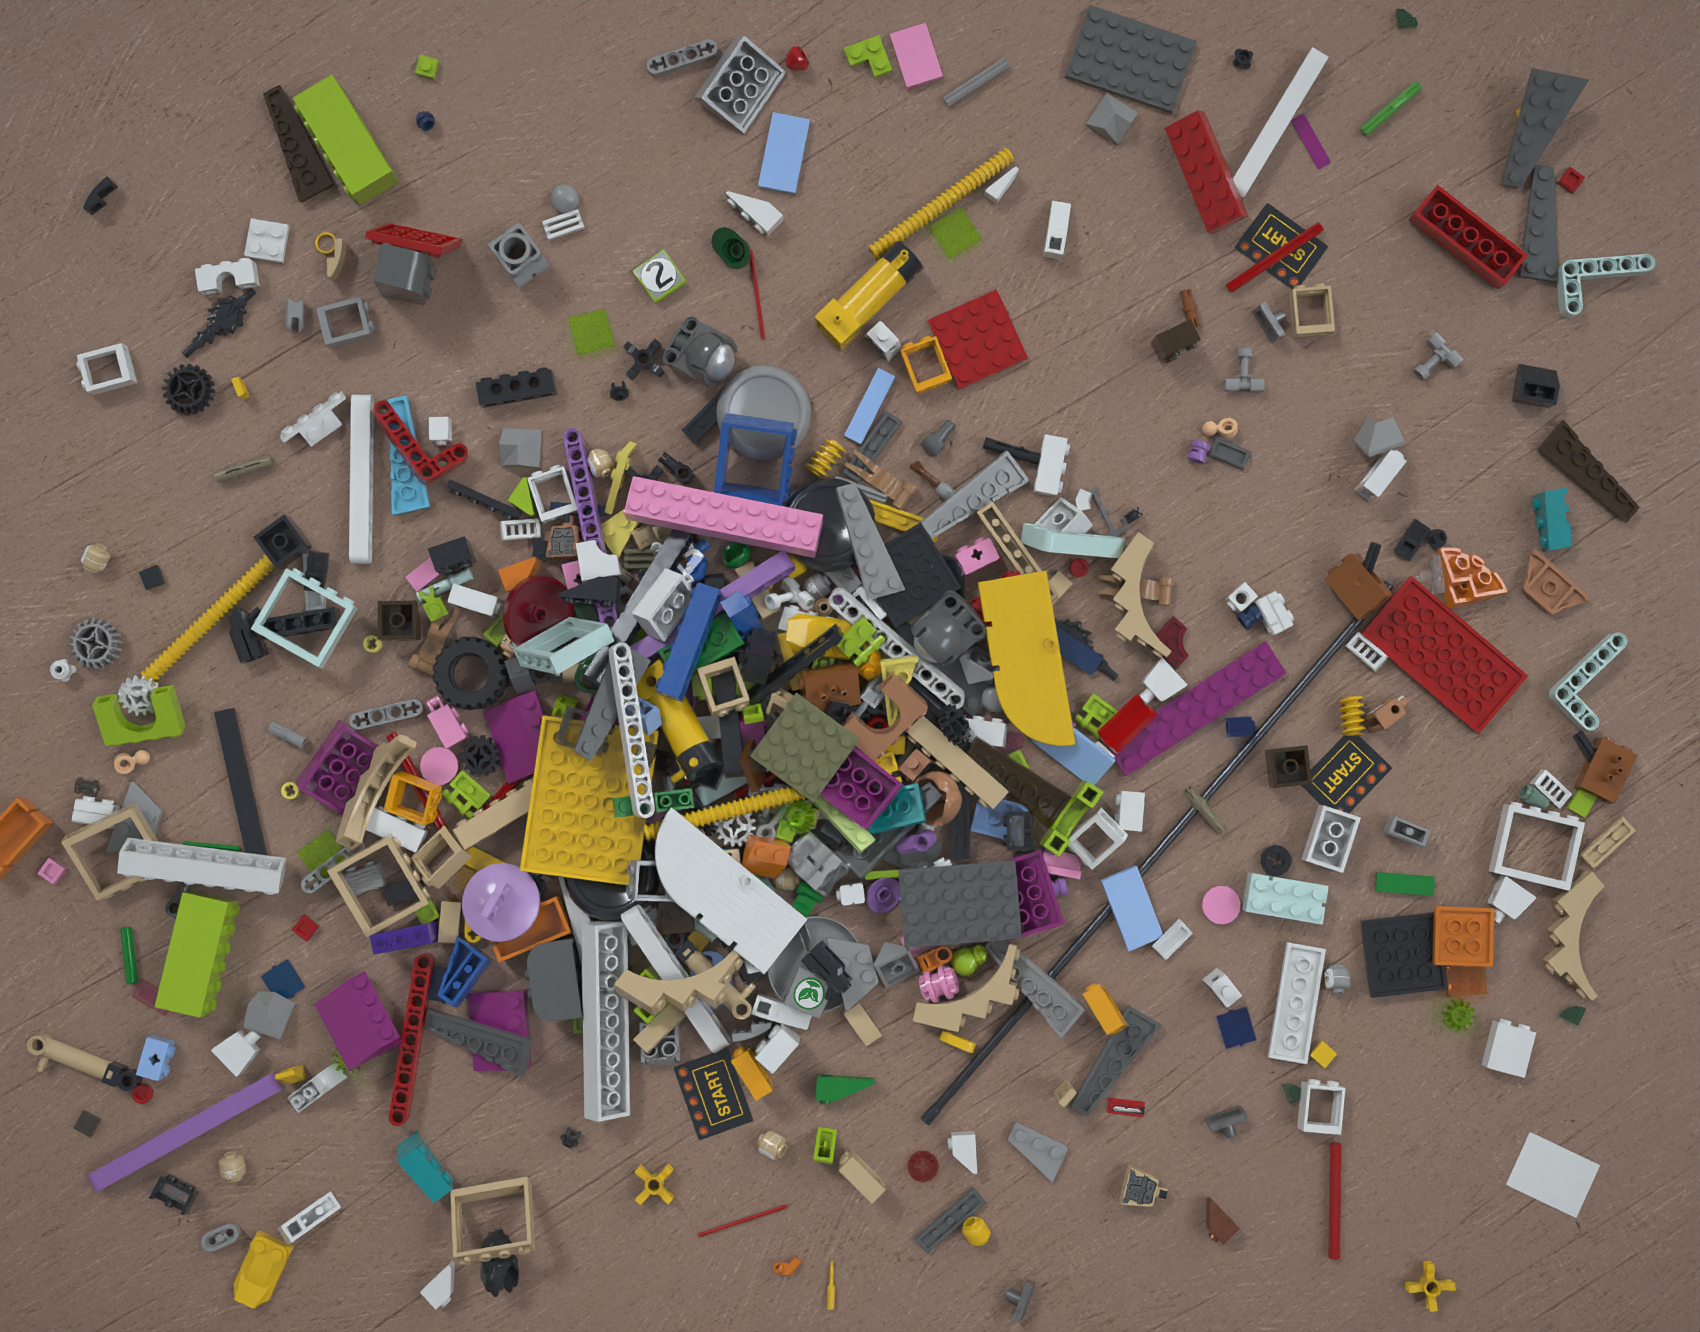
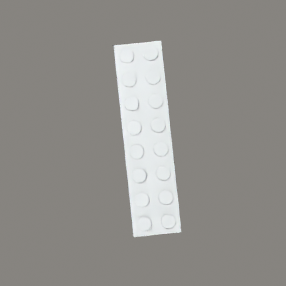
(201, 866)

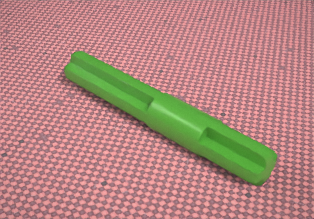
(1391, 108)

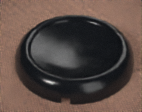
(834, 545)
(609, 900)

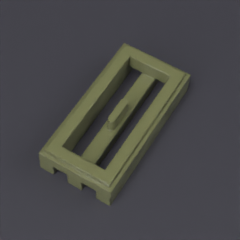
(637, 551)

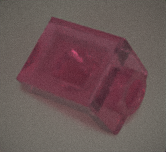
(1013, 743)

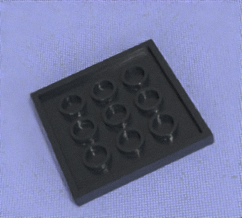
(921, 572)
(1401, 955)

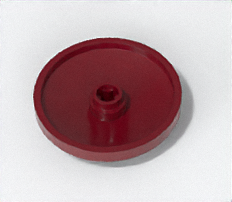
(534, 608)

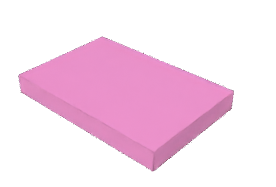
(916, 55)

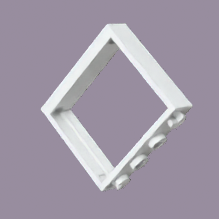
(1502, 837)

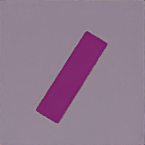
(1310, 141)

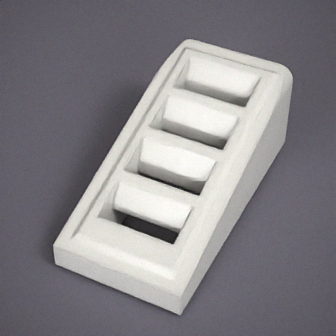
(998, 188)
(503, 530)
(1368, 662)
(1538, 779)

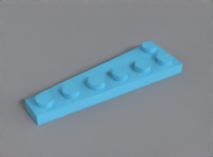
(407, 491)

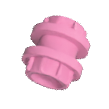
(939, 984)

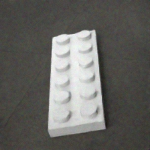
(1296, 1003)

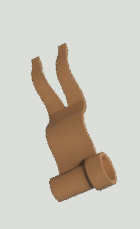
(884, 481)
(1149, 589)
(433, 644)

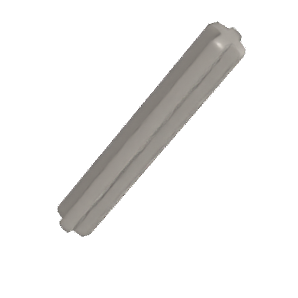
(976, 82)

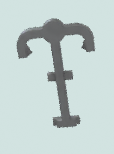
(1113, 532)

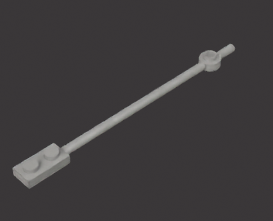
(871, 696)

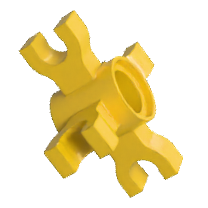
(666, 1195)
(1440, 1285)

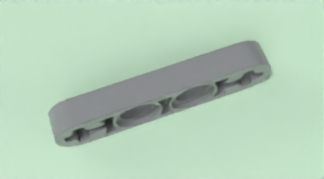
(681, 55)
(386, 713)
(329, 863)

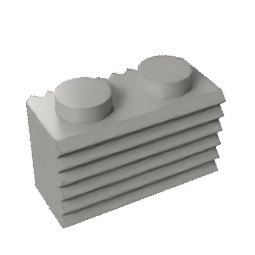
(1406, 831)
(367, 878)

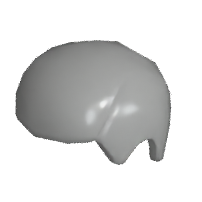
(565, 198)
(990, 699)

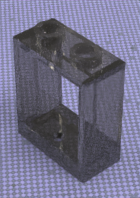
(565, 728)

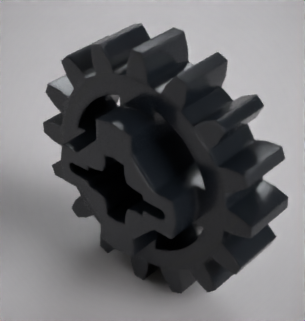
(954, 725)
(482, 748)

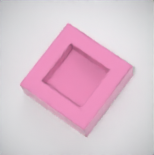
(52, 870)

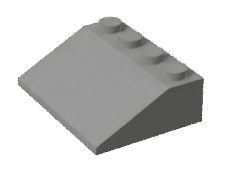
(740, 84)

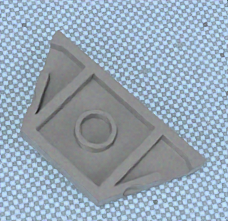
(127, 828)
(858, 965)

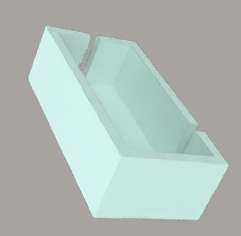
(1284, 898)

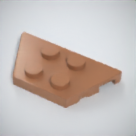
(1550, 586)

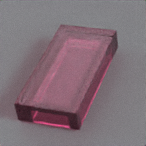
(147, 994)

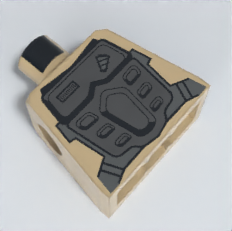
(1140, 1188)

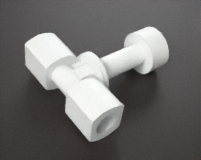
(792, 595)

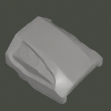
(665, 1052)

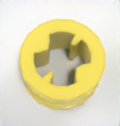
(366, 644)
(284, 792)

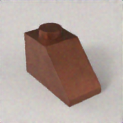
(1219, 1223)

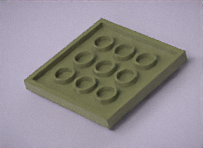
(805, 747)

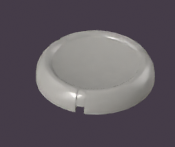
(766, 394)
(809, 935)

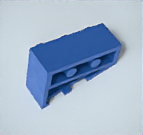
(741, 614)
(463, 972)

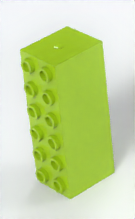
(344, 140)
(197, 953)

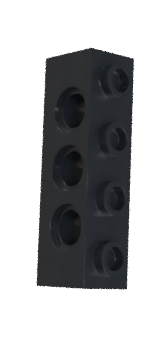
(545, 389)
(303, 622)

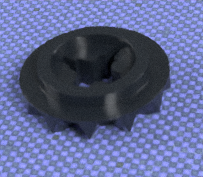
(1283, 856)

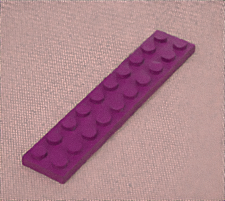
(1201, 706)

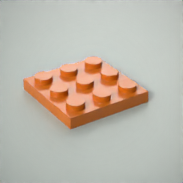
(1463, 936)

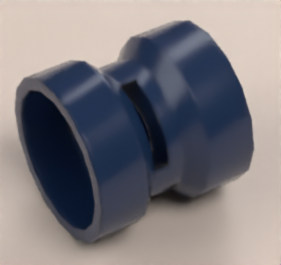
(1250, 616)

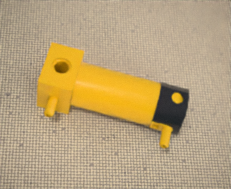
(844, 318)
(681, 728)

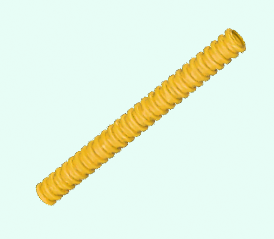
(941, 203)
(208, 619)
(733, 809)

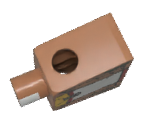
(1385, 714)

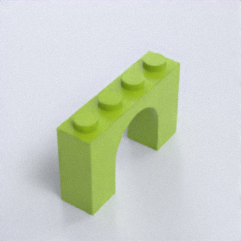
(118, 730)
(1082, 799)

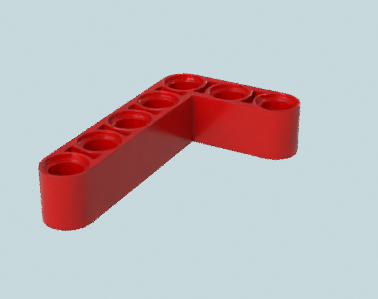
(413, 448)

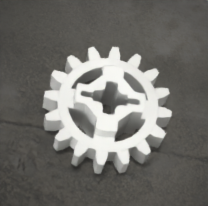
(139, 694)
(743, 826)

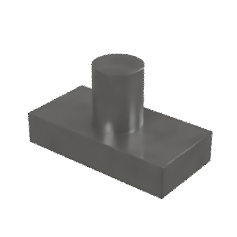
(1270, 321)
(1226, 1120)
(1021, 1299)

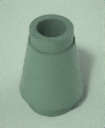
(1533, 796)

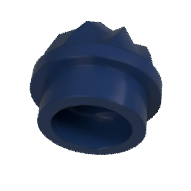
(425, 120)

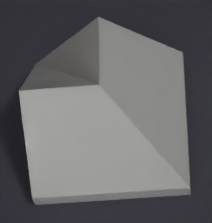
(1112, 118)
(1378, 436)
(520, 448)
(977, 665)
(895, 964)
(268, 1014)

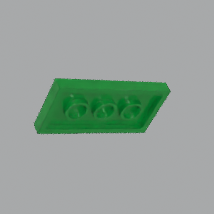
(720, 642)

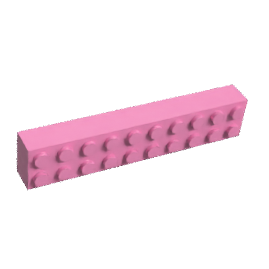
(723, 517)

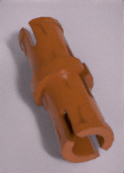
(1189, 306)

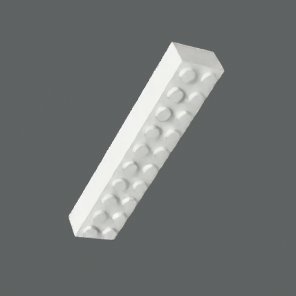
(605, 1021)

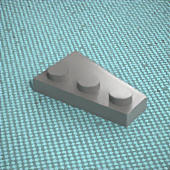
(1038, 1149)

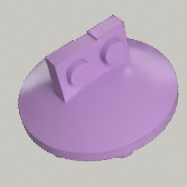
(501, 902)

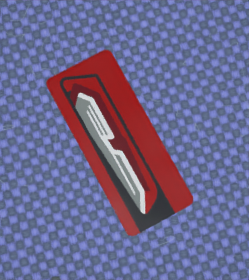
(1125, 1107)

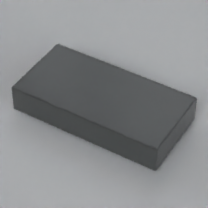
(1229, 453)

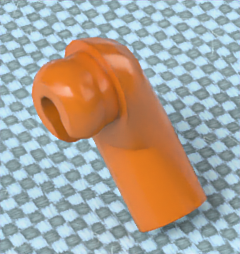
(787, 1269)

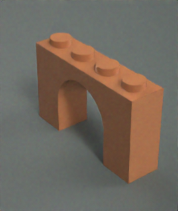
(911, 706)

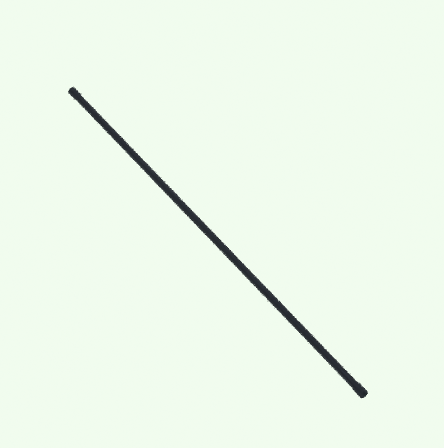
(935, 1109)

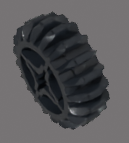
(198, 401)

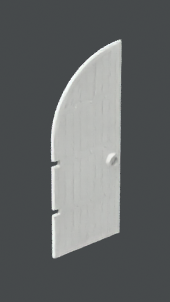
(724, 892)

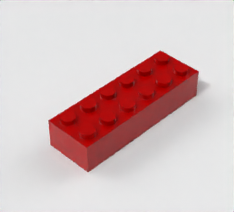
(1206, 172)
(1468, 237)

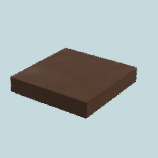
(753, 771)

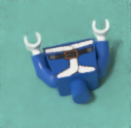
(694, 562)

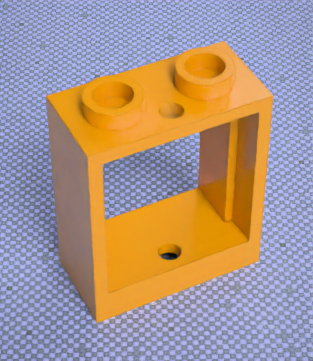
(932, 383)
(396, 792)
(1105, 1009)
(752, 1072)

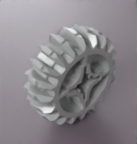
(97, 636)

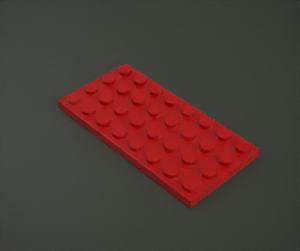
(1444, 654)

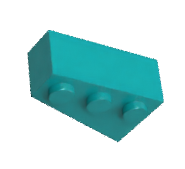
(1551, 519)
(423, 1167)

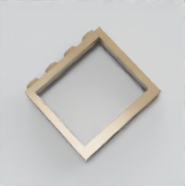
(69, 844)
(353, 903)
(488, 1191)

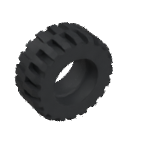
(446, 665)

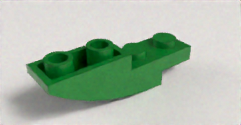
(662, 802)

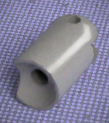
(294, 314)

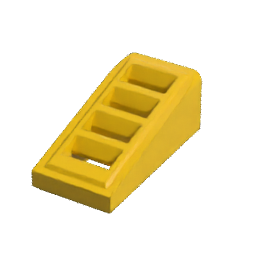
(292, 1075)

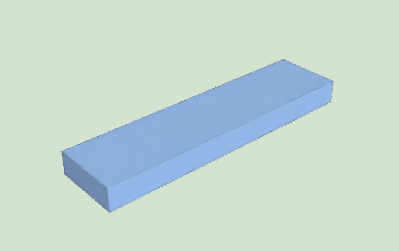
(869, 406)

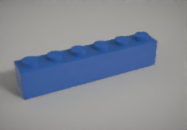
(689, 642)

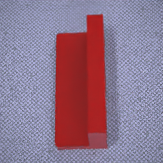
(1126, 724)

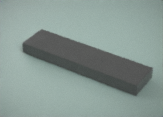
(874, 444)
(950, 1220)

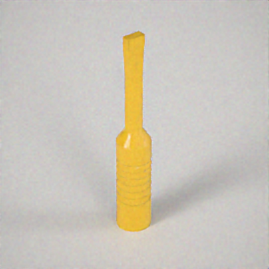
(831, 1290)

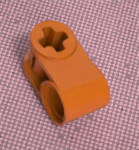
(932, 958)

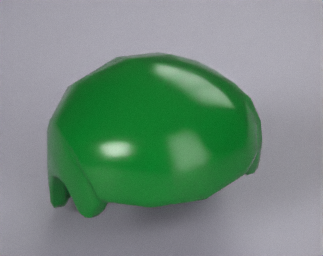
(736, 554)

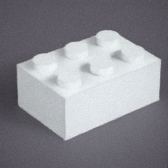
(663, 605)
(1330, 838)
(777, 1047)

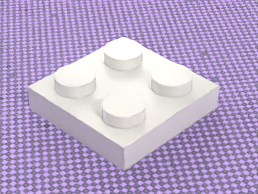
(267, 240)

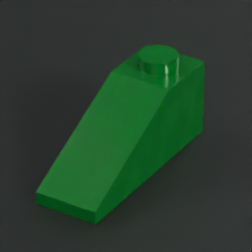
(836, 1087)

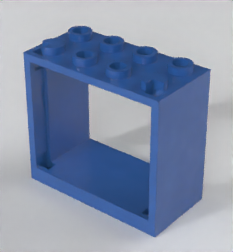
(748, 492)

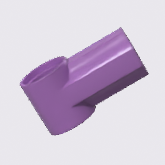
(915, 842)

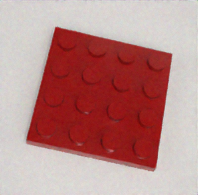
(413, 238)
(977, 339)

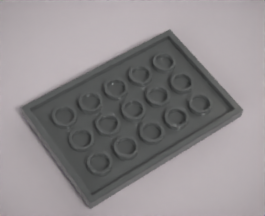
(1130, 59)
(959, 903)

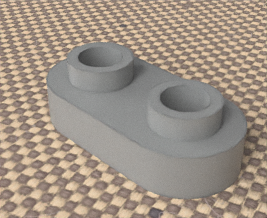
(222, 1237)

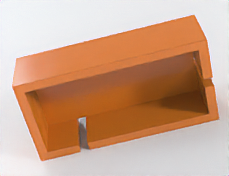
(19, 832)
(549, 925)

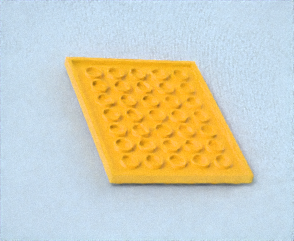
(572, 811)

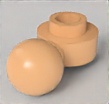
(1210, 428)
(816, 607)
(141, 757)

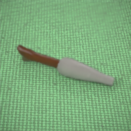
(942, 489)

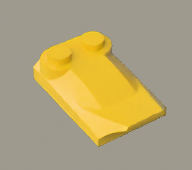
(805, 628)
(261, 1269)

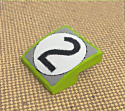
(659, 276)

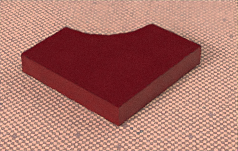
(1172, 637)

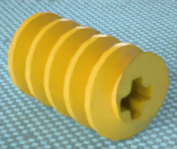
(825, 458)
(1351, 716)

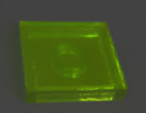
(955, 233)
(591, 331)
(320, 851)

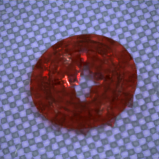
(916, 1159)

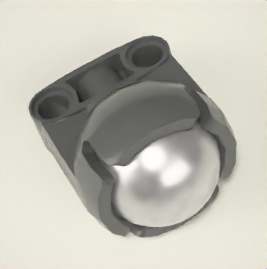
(701, 353)
(946, 630)

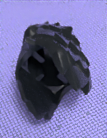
(499, 1271)

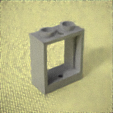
(326, 326)
(632, 887)

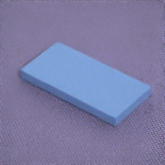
(784, 153)
(1083, 759)
(1131, 908)

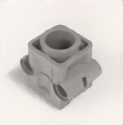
(522, 269)
(817, 863)

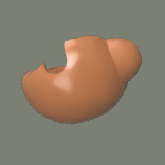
(949, 805)

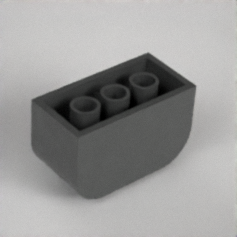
(404, 274)
(555, 980)

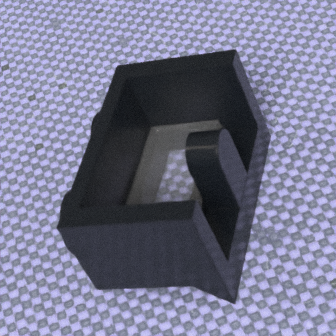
(1018, 830)
(174, 1193)

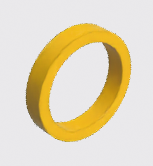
(317, 240)

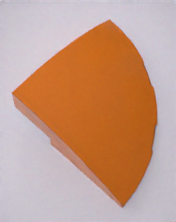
(1467, 578)

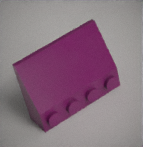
(517, 731)
(337, 767)
(861, 789)
(1036, 895)
(500, 1010)
(357, 1021)

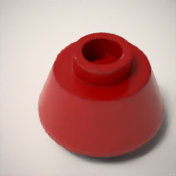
(796, 59)

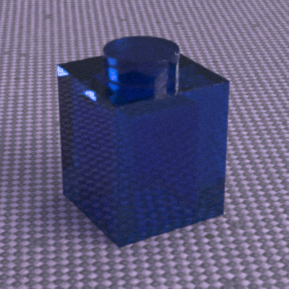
(1239, 726)

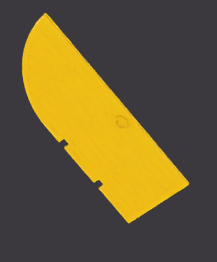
(1028, 656)

